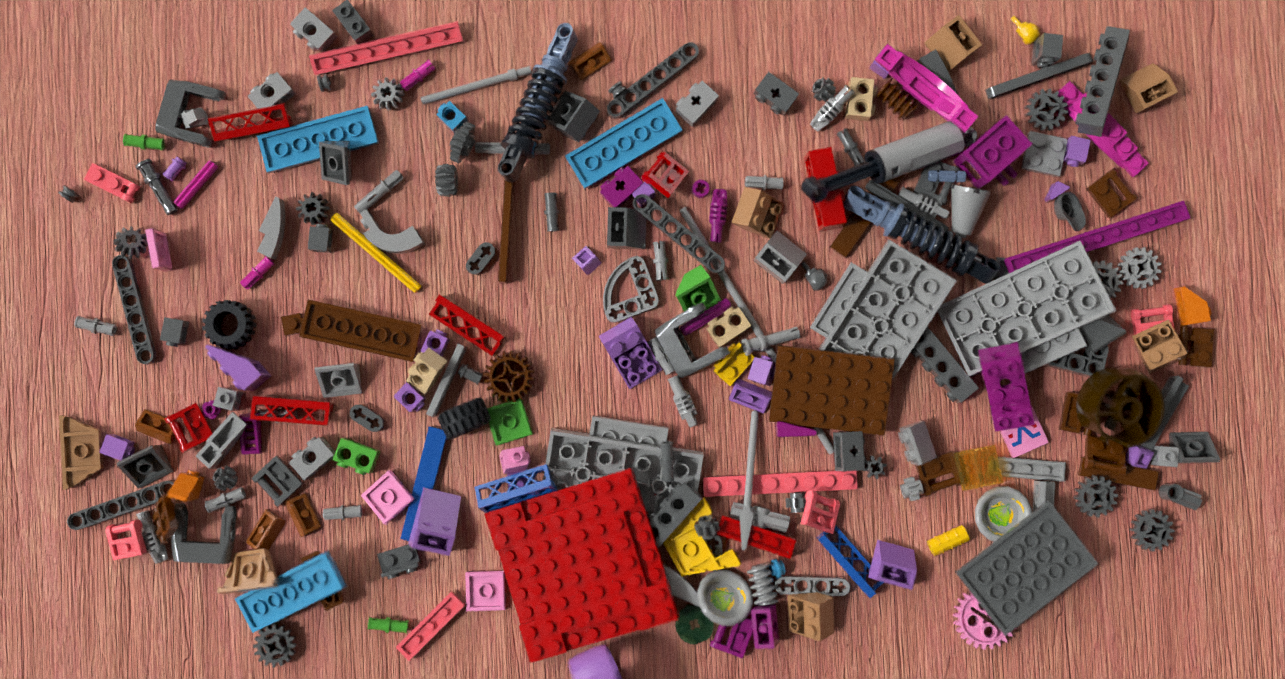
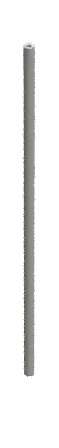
(741, 304)

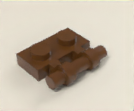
(1201, 346)
(1069, 419)
(165, 519)

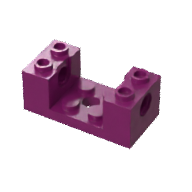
(1010, 402)

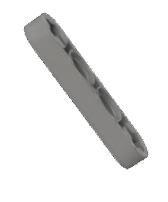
(811, 585)

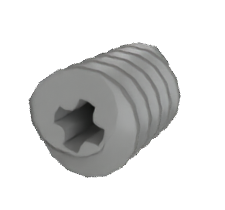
(762, 585)

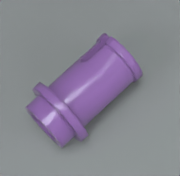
(175, 168)

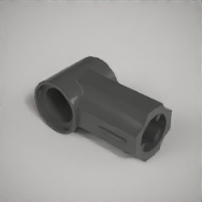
(1180, 496)

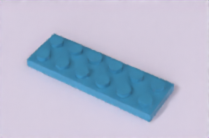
(301, 142)
(623, 143)
(294, 591)

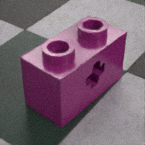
(609, 188)
(765, 626)

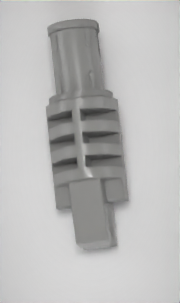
(831, 109)
(924, 203)
(683, 401)
(153, 544)

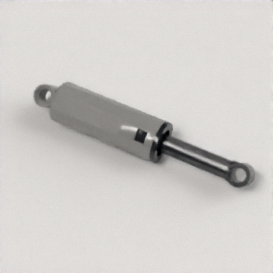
(896, 159)

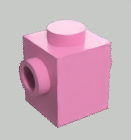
(514, 460)

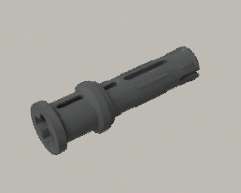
(152, 179)

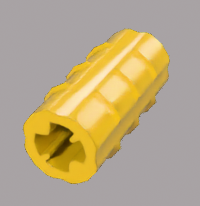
(948, 540)

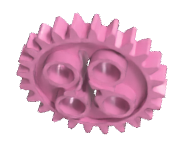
(975, 631)

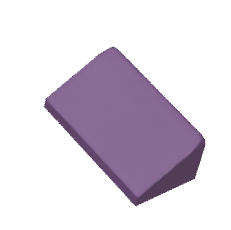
(750, 395)

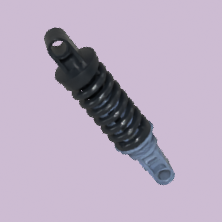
(537, 101)
(922, 234)

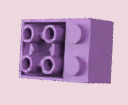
(630, 352)
(246, 372)
(435, 522)

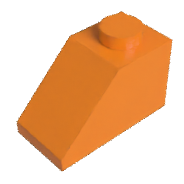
(1191, 307)
(187, 486)

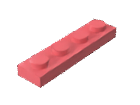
(430, 626)

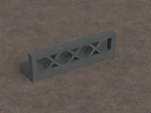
(1172, 394)

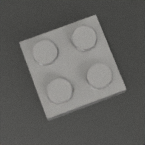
(1044, 154)

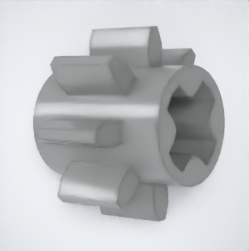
(911, 489)

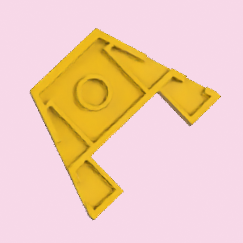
(692, 552)

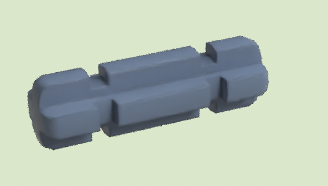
(946, 176)

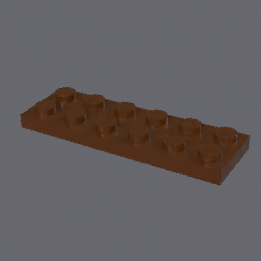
(360, 330)

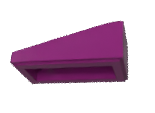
(789, 430)
(257, 433)

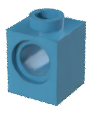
(453, 124)

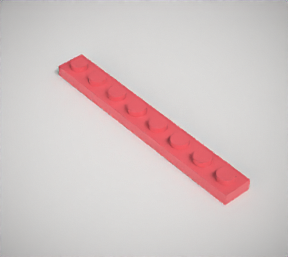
(385, 48)
(781, 483)

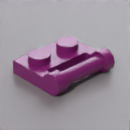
(737, 640)

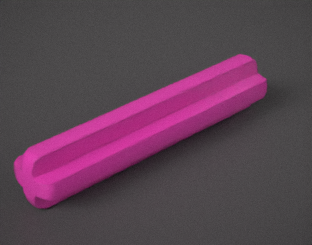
(196, 183)

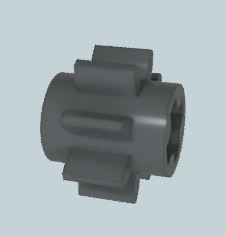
(823, 89)
(879, 465)
(225, 478)
(796, 502)
(707, 527)

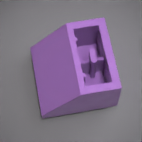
(893, 565)

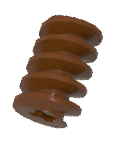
(896, 99)

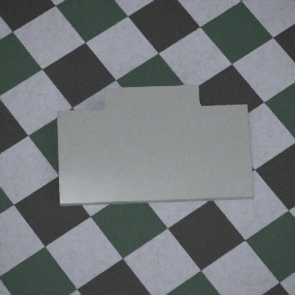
(1032, 306)
(882, 308)
(616, 447)

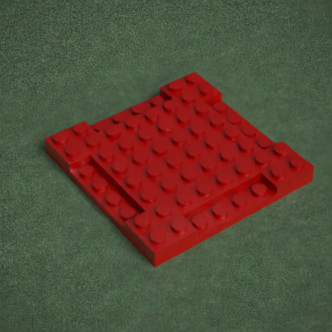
(582, 565)

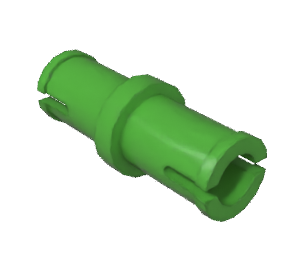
(144, 142)
(387, 625)

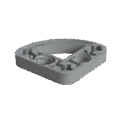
(639, 300)

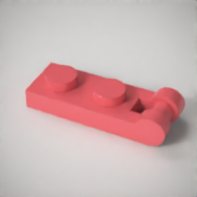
(111, 182)

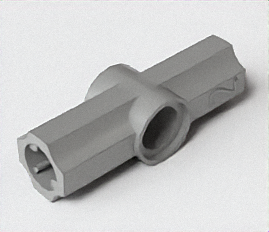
(762, 517)

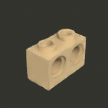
(861, 99)
(730, 330)
(425, 370)

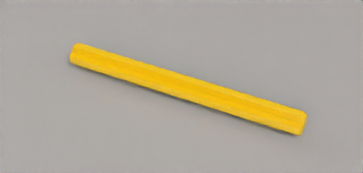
(376, 253)

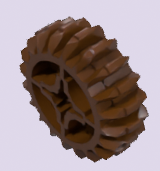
(507, 367)

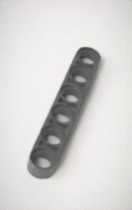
(1038, 76)
(654, 82)
(680, 231)
(130, 311)
(122, 502)

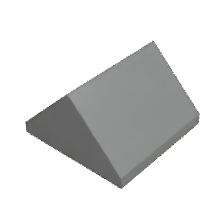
(339, 380)

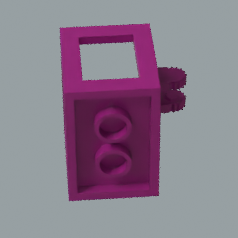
(994, 153)

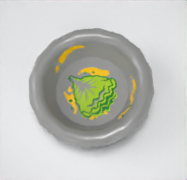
(1000, 511)
(725, 597)

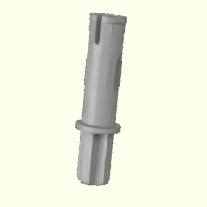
(380, 190)

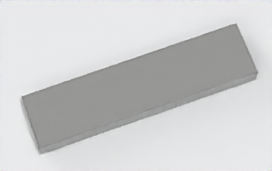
(446, 380)
(1032, 469)

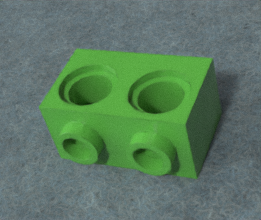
(357, 451)

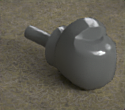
(815, 277)

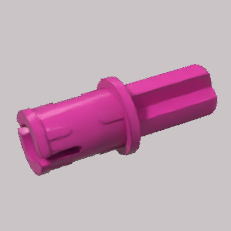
(417, 75)
(257, 273)

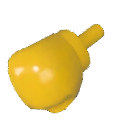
(1028, 32)

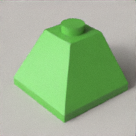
(697, 288)

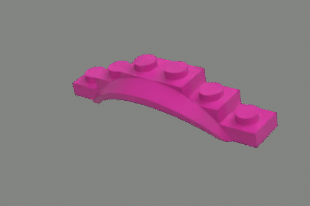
(926, 87)
(1113, 139)

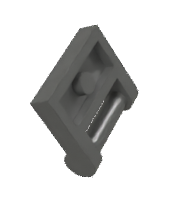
(928, 188)
(281, 476)

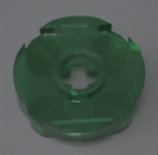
(684, 629)

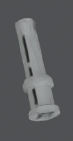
(762, 342)

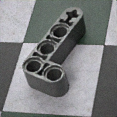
(1083, 362)

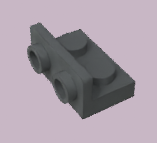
(399, 560)

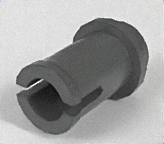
(470, 374)

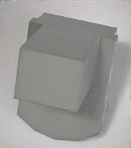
(194, 118)

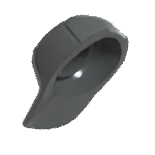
(1068, 208)

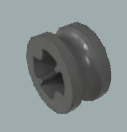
(324, 82)
(617, 89)
(68, 193)

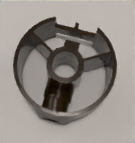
(1137, 417)

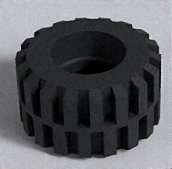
(214, 320)
(464, 418)

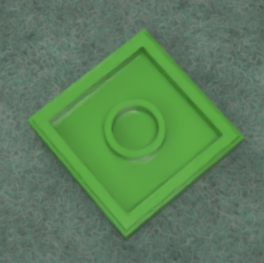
(509, 422)

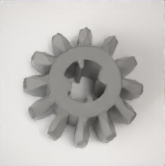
(387, 86)

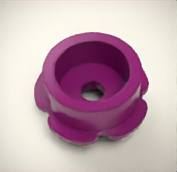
(211, 414)

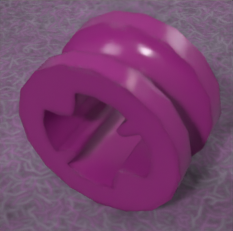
(695, 186)

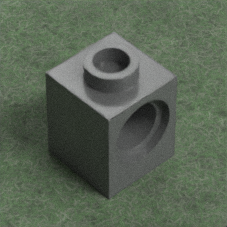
(320, 238)
(174, 331)

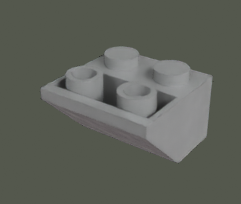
(780, 257)
(917, 443)

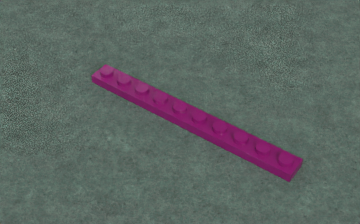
(1107, 235)

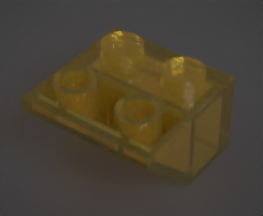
(978, 467)

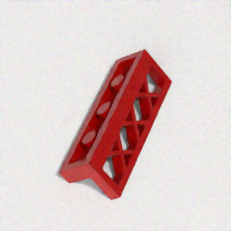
(250, 127)
(440, 300)
(293, 404)
(758, 537)

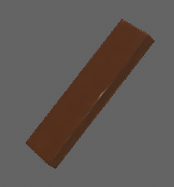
(1133, 477)

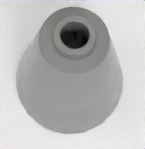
(966, 208)

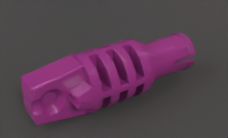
(718, 214)

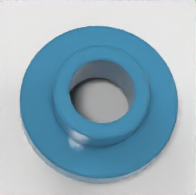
(777, 568)

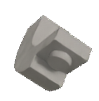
(393, 243)

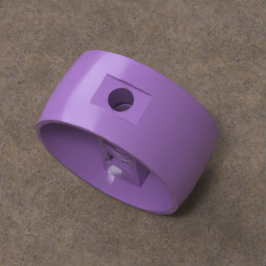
(594, 664)

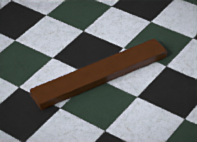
(857, 225)
(505, 231)

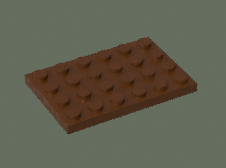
(831, 390)

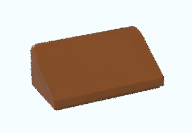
(590, 61)
(155, 426)
(302, 514)
(265, 531)

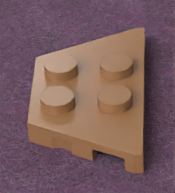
(79, 451)
(249, 572)

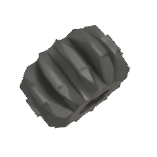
(446, 180)
(315, 201)
(127, 236)

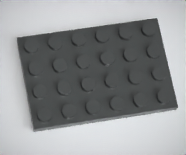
(1026, 567)

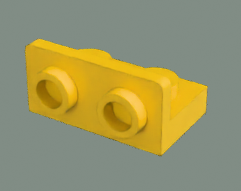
(733, 364)

